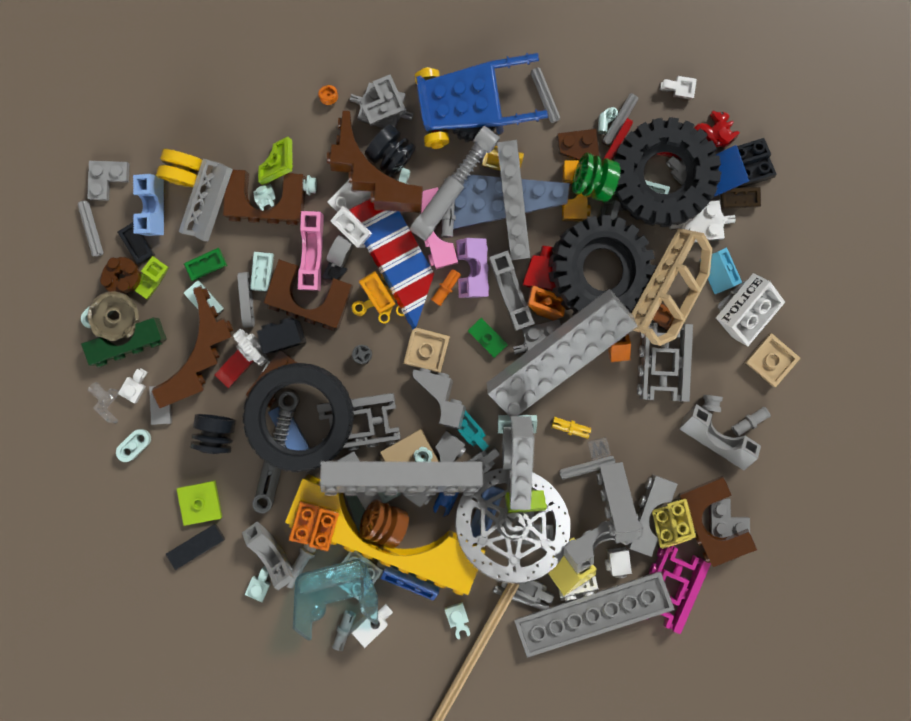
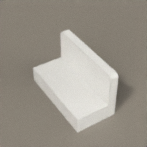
(351, 227)

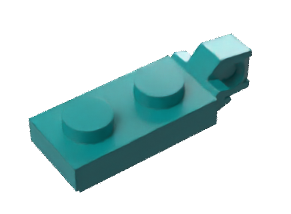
(472, 432)

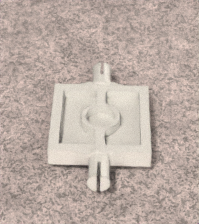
(708, 221)

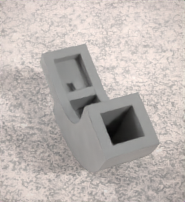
(270, 553)

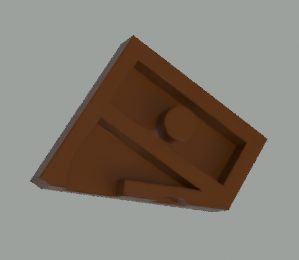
(578, 143)

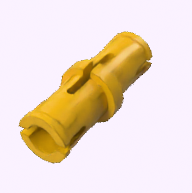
(571, 427)

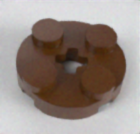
(114, 268)

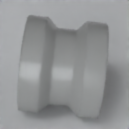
(712, 403)

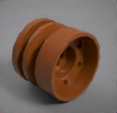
(384, 524)

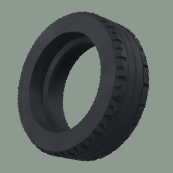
(264, 443)

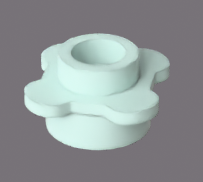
(310, 185)

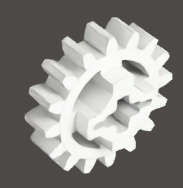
(250, 347)

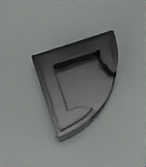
(334, 272)

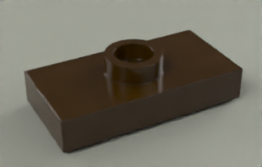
(741, 198)

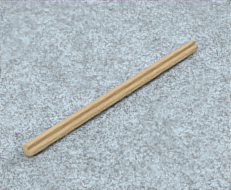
(475, 652)

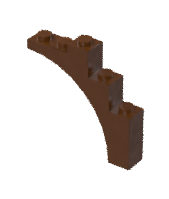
(385, 192)
(187, 380)

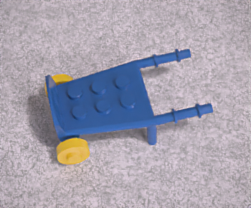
(466, 99)

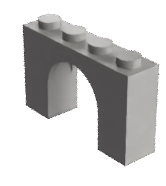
(522, 463)

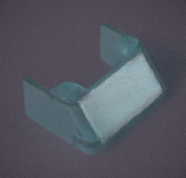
(330, 585)

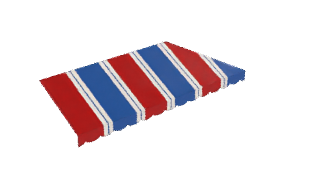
(397, 258)

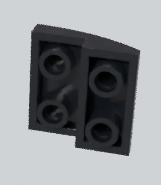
(756, 161)

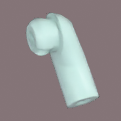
(605, 118)

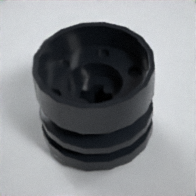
(387, 148)
(212, 433)

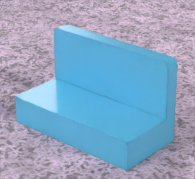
(723, 272)

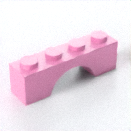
(312, 240)
(442, 252)

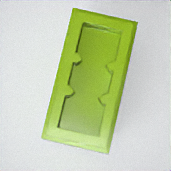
(538, 502)

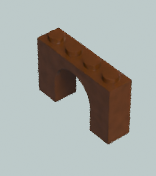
(287, 210)
(281, 297)
(717, 549)

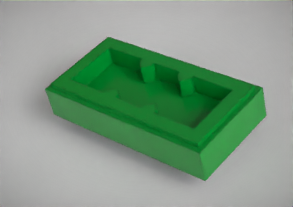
(205, 264)
(487, 337)

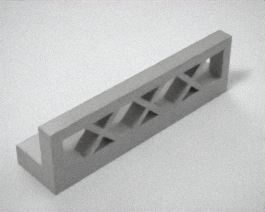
(209, 200)

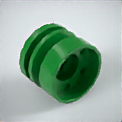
(596, 177)

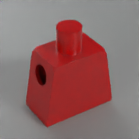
(539, 269)

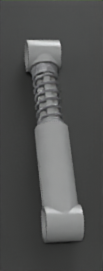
(453, 185)

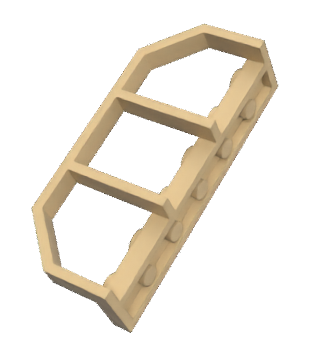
(662, 279)

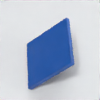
(731, 169)

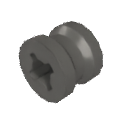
(358, 354)

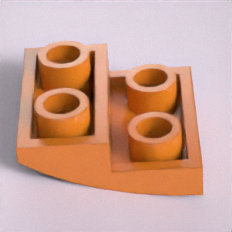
(313, 525)

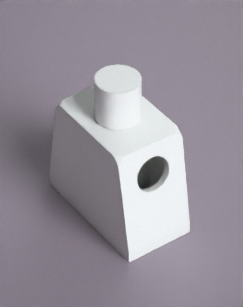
(367, 632)

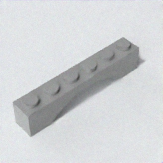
(513, 199)

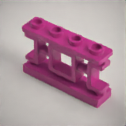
(687, 590)

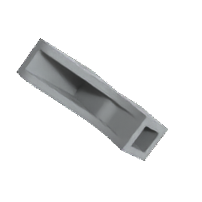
(440, 387)

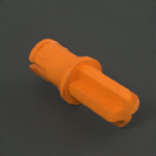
(446, 287)

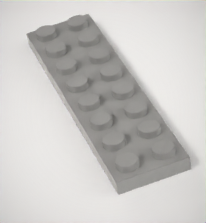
(594, 614)

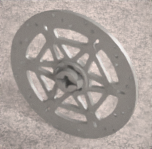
(510, 533)

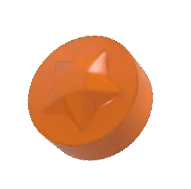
(328, 94)

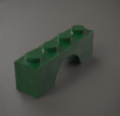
(102, 350)

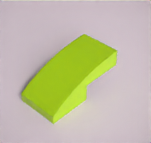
(151, 277)

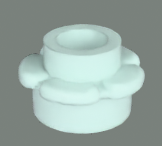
(423, 451)

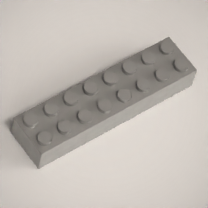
(561, 354)
(401, 477)

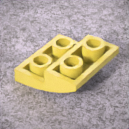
(673, 524)

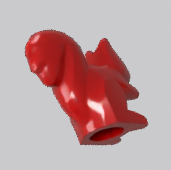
(720, 132)

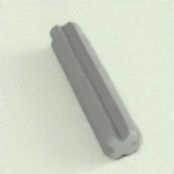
(545, 95)
(620, 119)
(90, 228)
(585, 467)

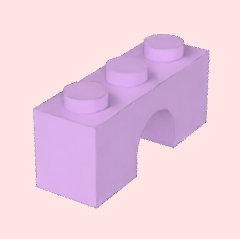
(475, 253)

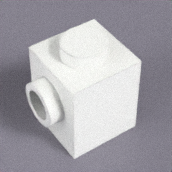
(618, 562)

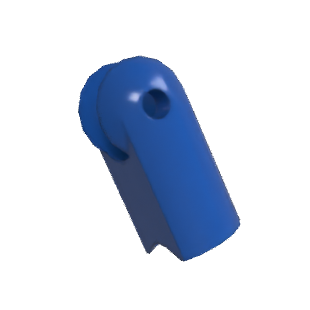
(445, 501)

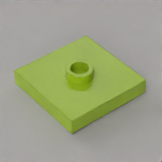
(199, 503)

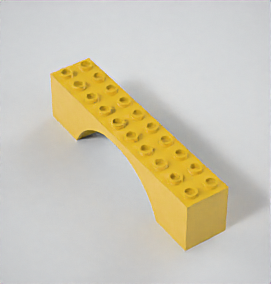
(438, 561)

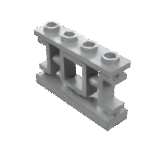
(680, 363)
(362, 438)

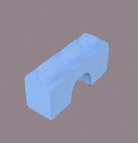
(151, 192)

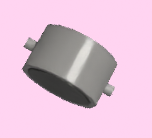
(340, 251)

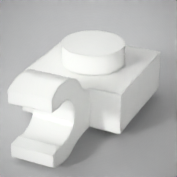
(682, 87)
(132, 388)

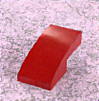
(233, 369)

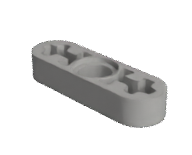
(246, 300)

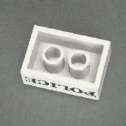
(750, 309)

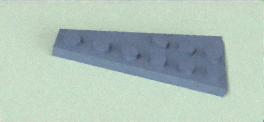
(484, 199)

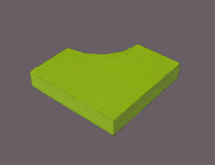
(277, 163)

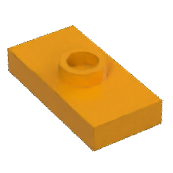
(377, 292)

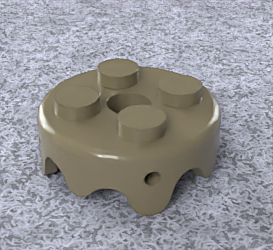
(111, 329)

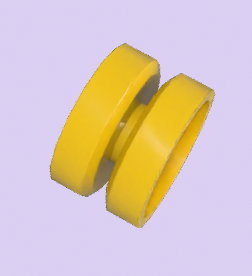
(179, 168)

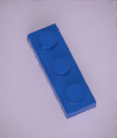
(410, 582)

